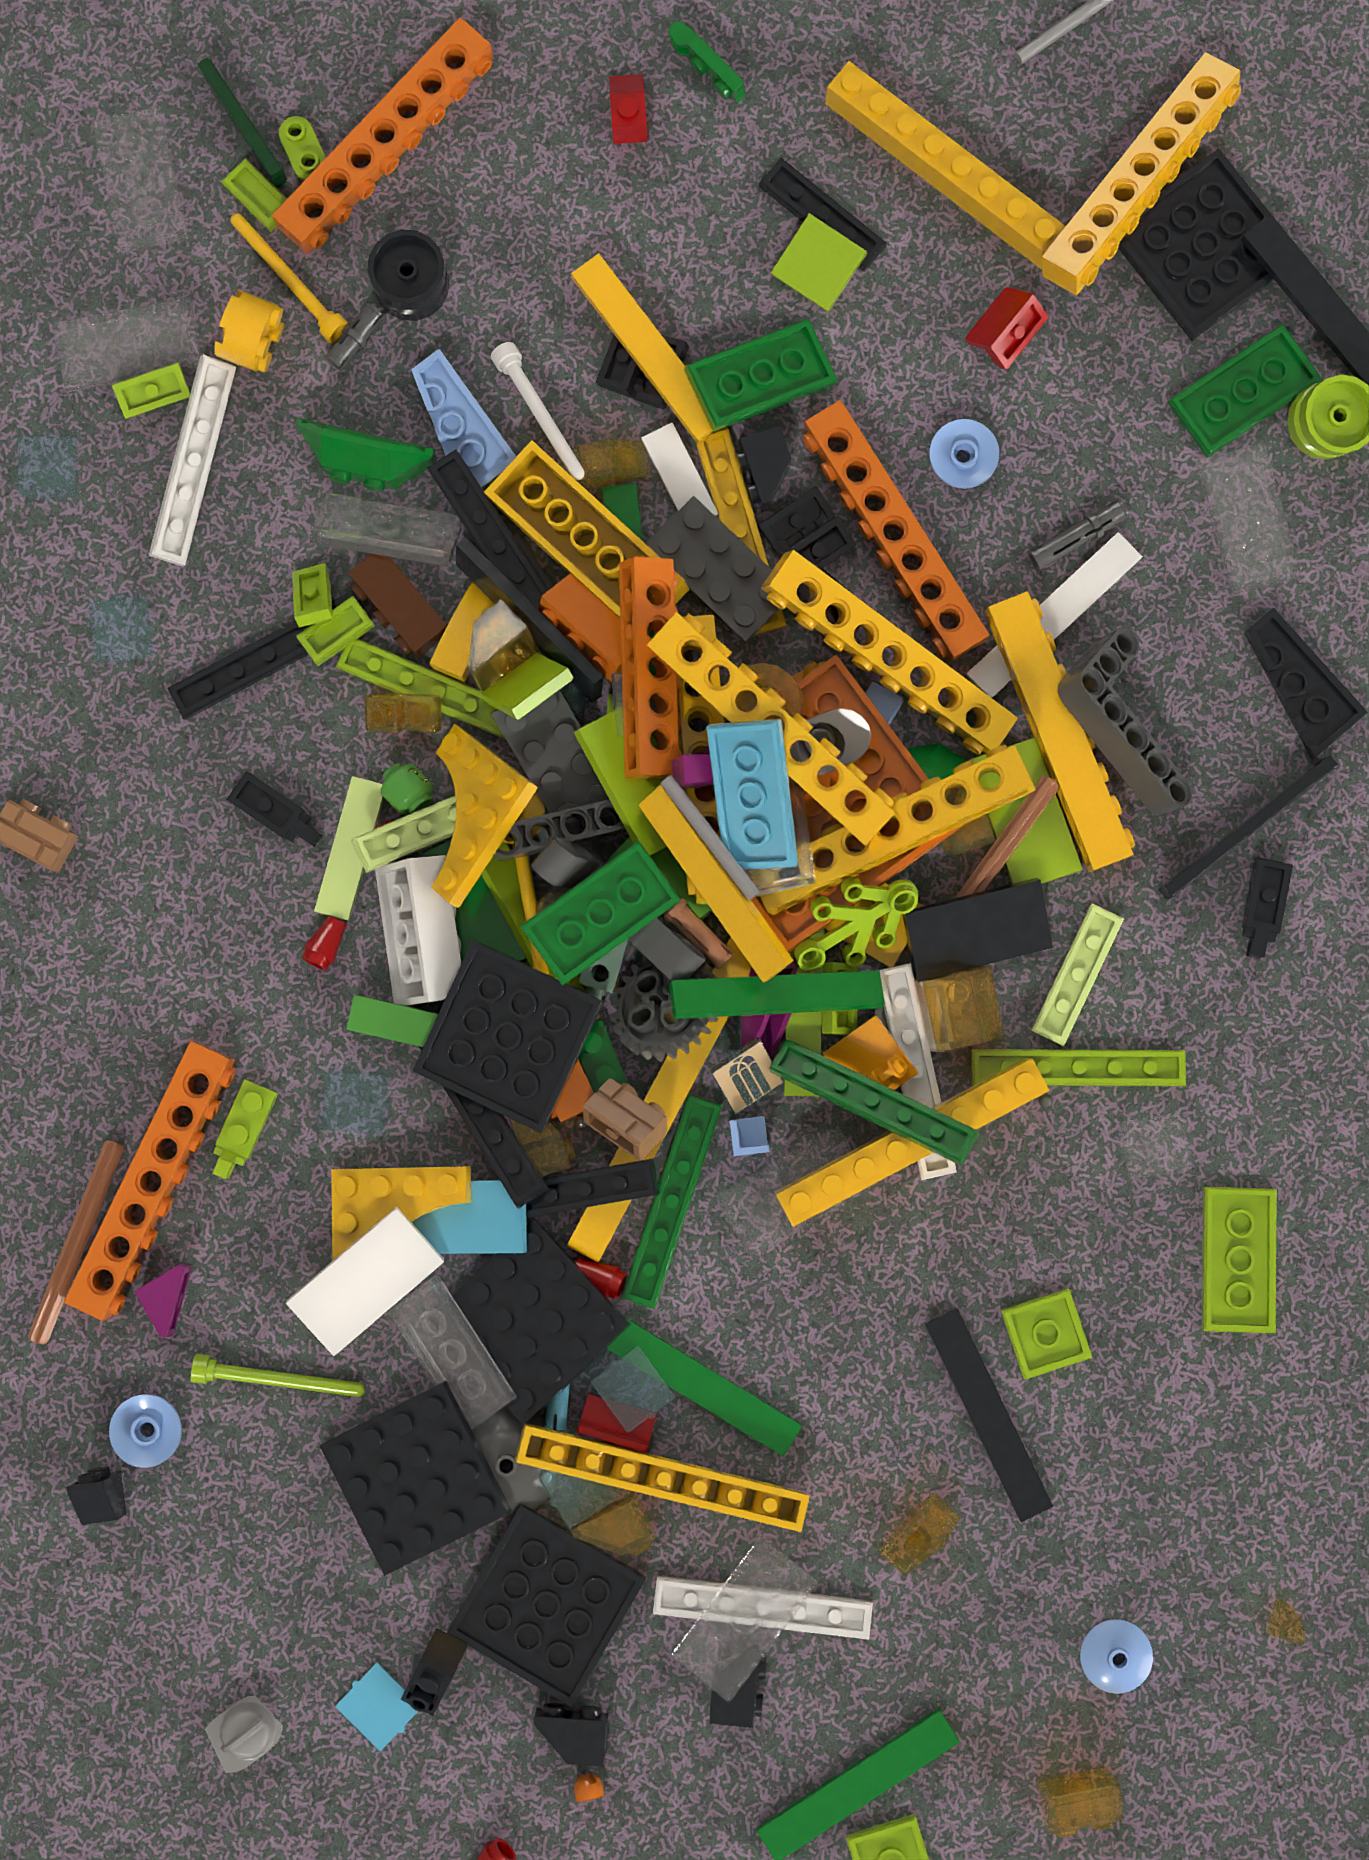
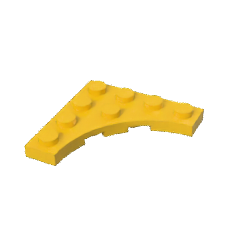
(487, 806)
(369, 1194)

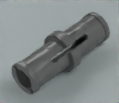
(354, 337)

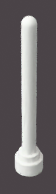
(508, 360)

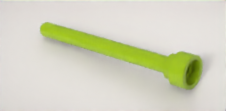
(207, 1369)

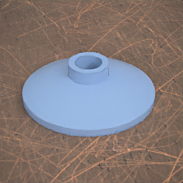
(967, 437)
(127, 1433)
(1108, 1640)

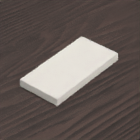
(365, 1281)

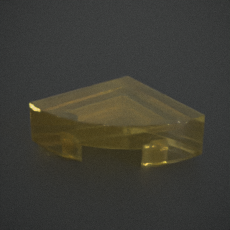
(1286, 1622)

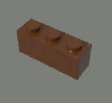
(397, 604)

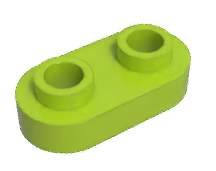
(301, 147)

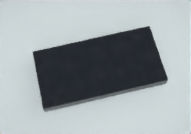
(977, 929)

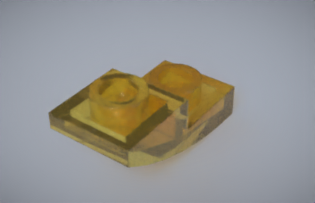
(403, 712)

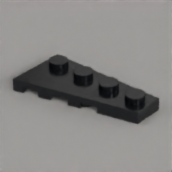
(1306, 687)

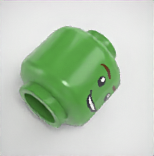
(406, 788)

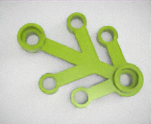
(858, 920)

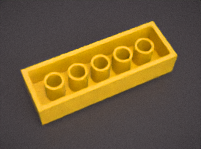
(569, 524)

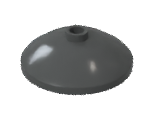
(498, 1441)

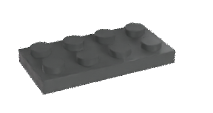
(717, 568)
(553, 756)

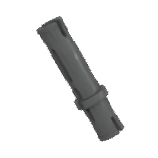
(1090, 527)

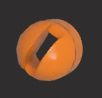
(588, 1787)

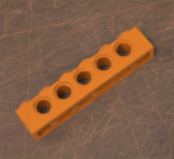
(638, 684)

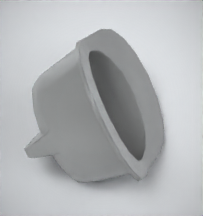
(843, 729)
(243, 1733)

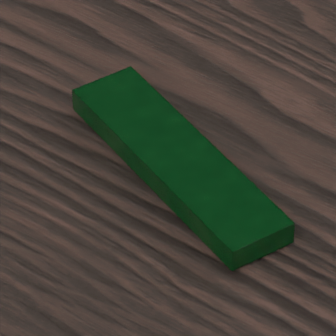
(242, 122)

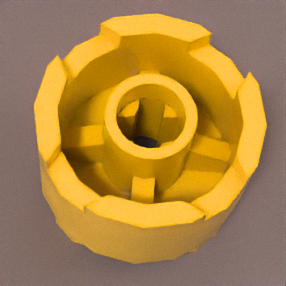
(248, 331)

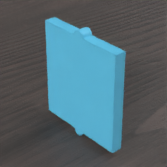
(377, 1706)

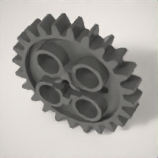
(639, 1004)

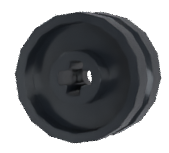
(413, 255)

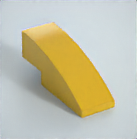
(454, 646)

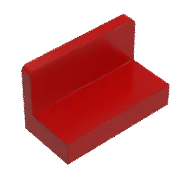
(1008, 326)
(601, 1423)

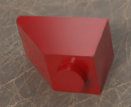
(628, 109)

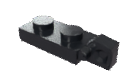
(272, 810)
(1265, 904)

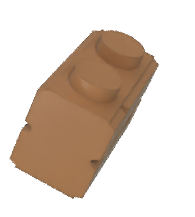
(35, 836)
(625, 1118)

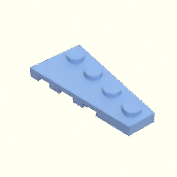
(461, 420)

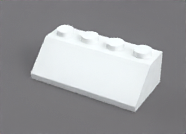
(418, 931)

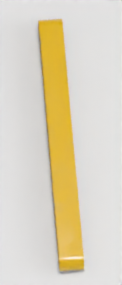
(669, 1092)

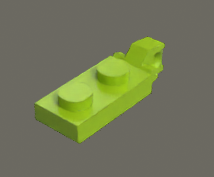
(243, 1127)

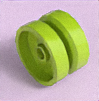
(1330, 417)

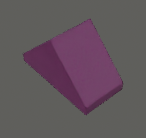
(164, 1298)

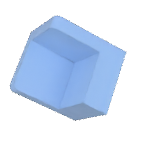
(748, 1136)

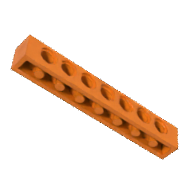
(456, 44)
(837, 424)
(86, 1291)

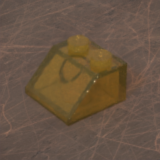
(498, 645)
(963, 1009)
(1080, 1801)

